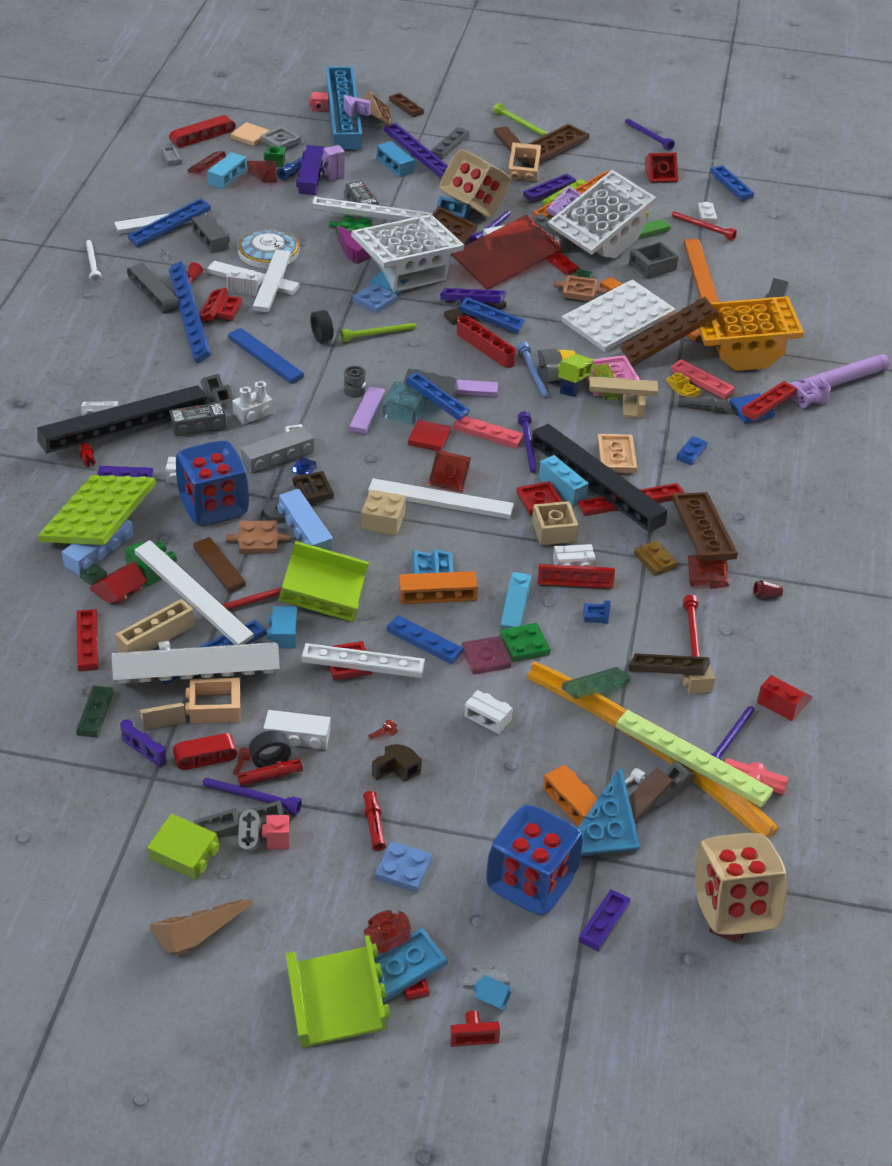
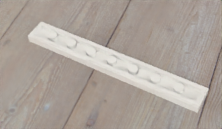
(446, 499)
(194, 593)

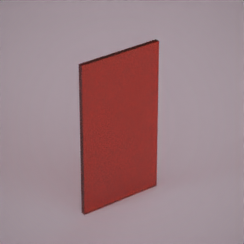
(507, 252)

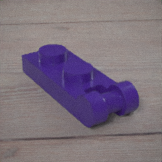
(142, 743)

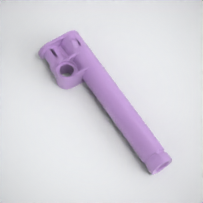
(818, 387)

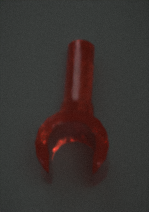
(388, 726)
(244, 755)

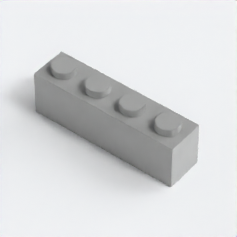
(277, 449)

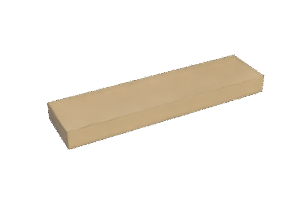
(623, 386)

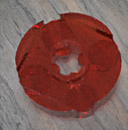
(398, 932)

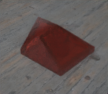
(263, 170)
(449, 471)

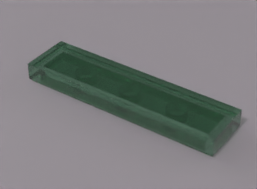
(595, 682)

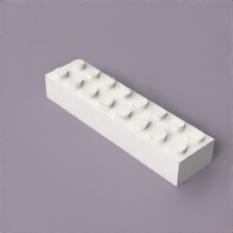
(194, 661)

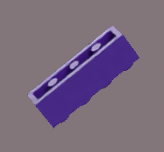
(310, 170)

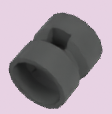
(354, 381)

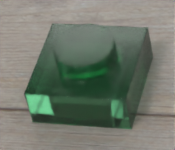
(93, 574)

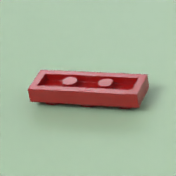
(213, 304)

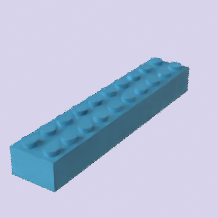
(345, 130)

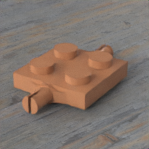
(580, 288)
(257, 537)

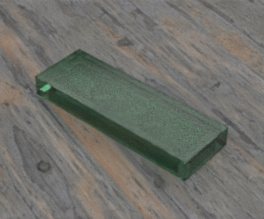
(95, 711)

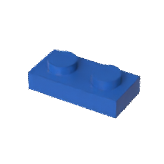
(692, 450)

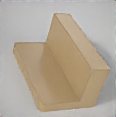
(633, 406)
(163, 716)

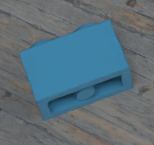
(455, 206)
(283, 626)

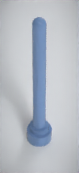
(524, 350)

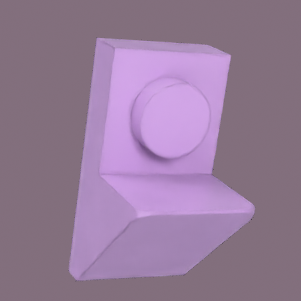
(356, 105)

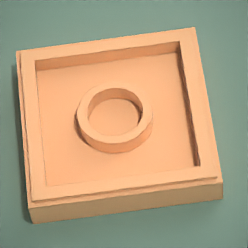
(248, 134)

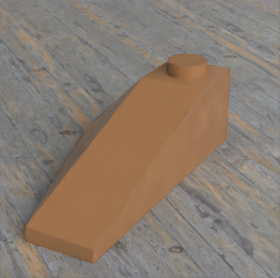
(379, 109)
(184, 932)

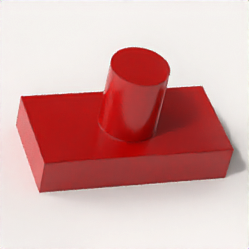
(474, 1032)

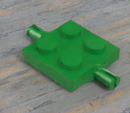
(351, 223)

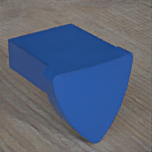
(597, 612)

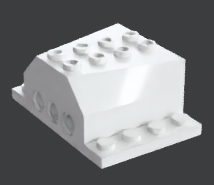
(605, 216)
(410, 250)

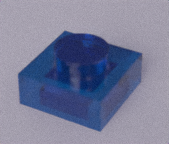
(569, 388)
(304, 466)

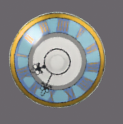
(259, 247)

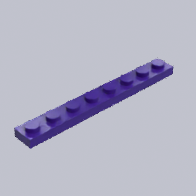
(416, 149)

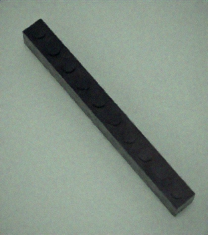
(117, 419)
(601, 478)

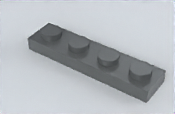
(450, 142)

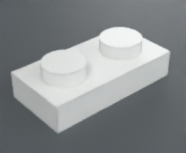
(707, 212)

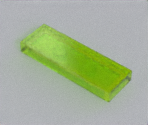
(604, 370)

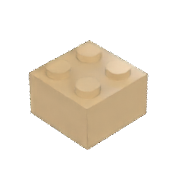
(383, 512)
(555, 523)

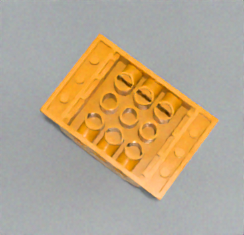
(752, 331)

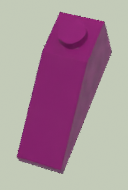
(351, 247)

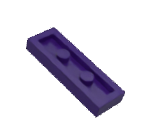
(125, 471)
(604, 920)

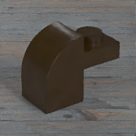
(399, 760)

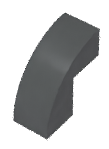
(778, 288)
(550, 360)
(215, 390)
(681, 776)

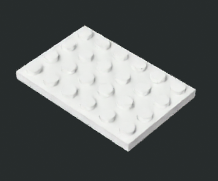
(618, 315)

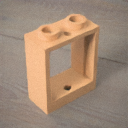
(524, 151)
(214, 713)

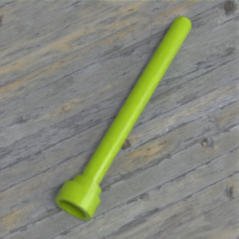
(500, 110)
(347, 335)

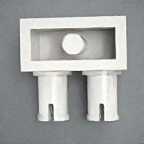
(252, 405)

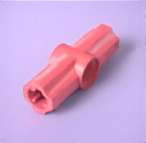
(760, 773)

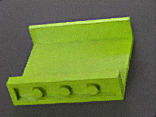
(323, 581)
(338, 995)

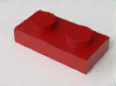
(229, 308)

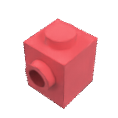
(319, 101)
(276, 832)

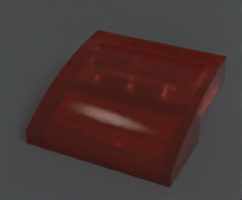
(207, 162)
(710, 572)

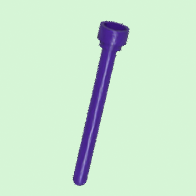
(667, 143)
(500, 219)
(525, 420)
(733, 732)
(292, 804)

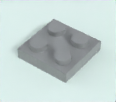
(280, 138)

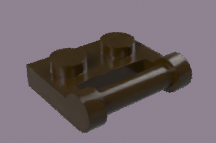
(318, 484)

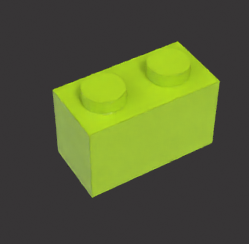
(575, 368)

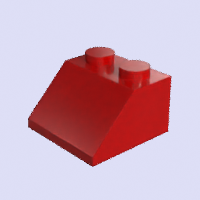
(661, 167)
(119, 583)
(782, 697)

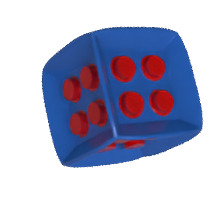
(212, 482)
(534, 859)

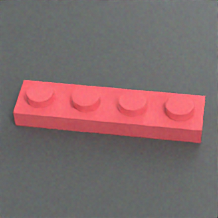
(703, 379)
(489, 431)

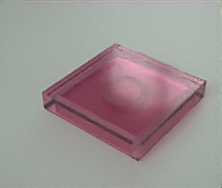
(486, 655)

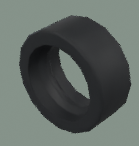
(321, 326)
(266, 740)

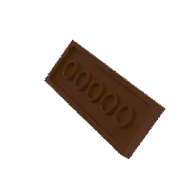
(557, 142)
(669, 331)
(704, 526)

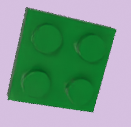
(525, 642)

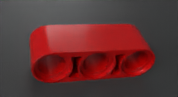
(204, 751)

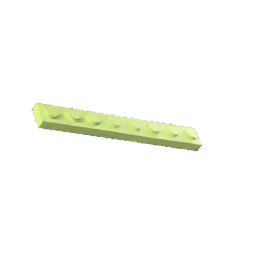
(694, 758)

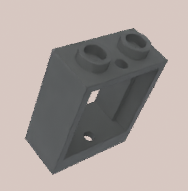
(641, 258)

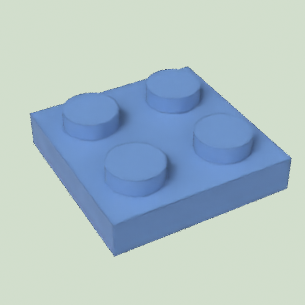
(374, 298)
(403, 866)

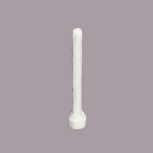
(95, 277)

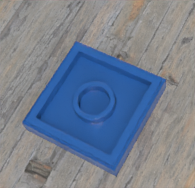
(739, 402)

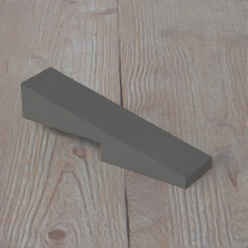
(227, 822)

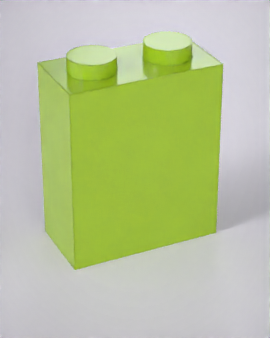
(183, 846)

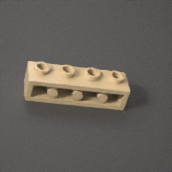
(156, 628)

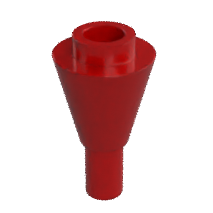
(194, 271)

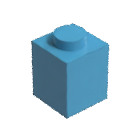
(493, 992)

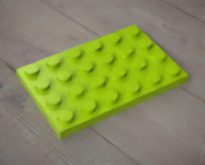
(97, 510)

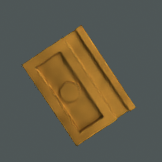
(655, 557)

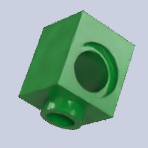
(275, 154)

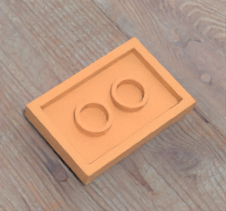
(617, 452)

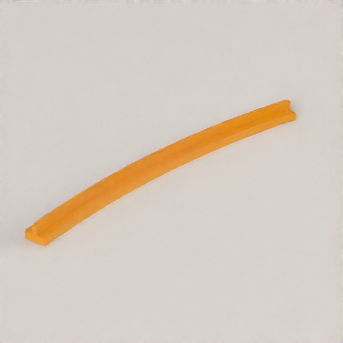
(611, 712)

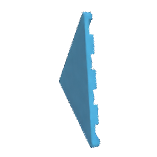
(610, 822)

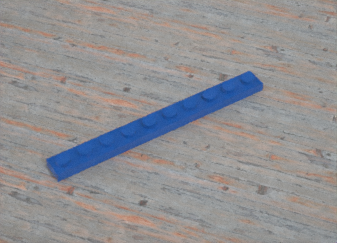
(189, 312)

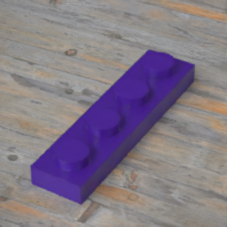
(548, 187)
(479, 295)

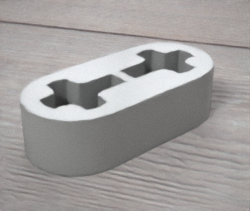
(254, 831)

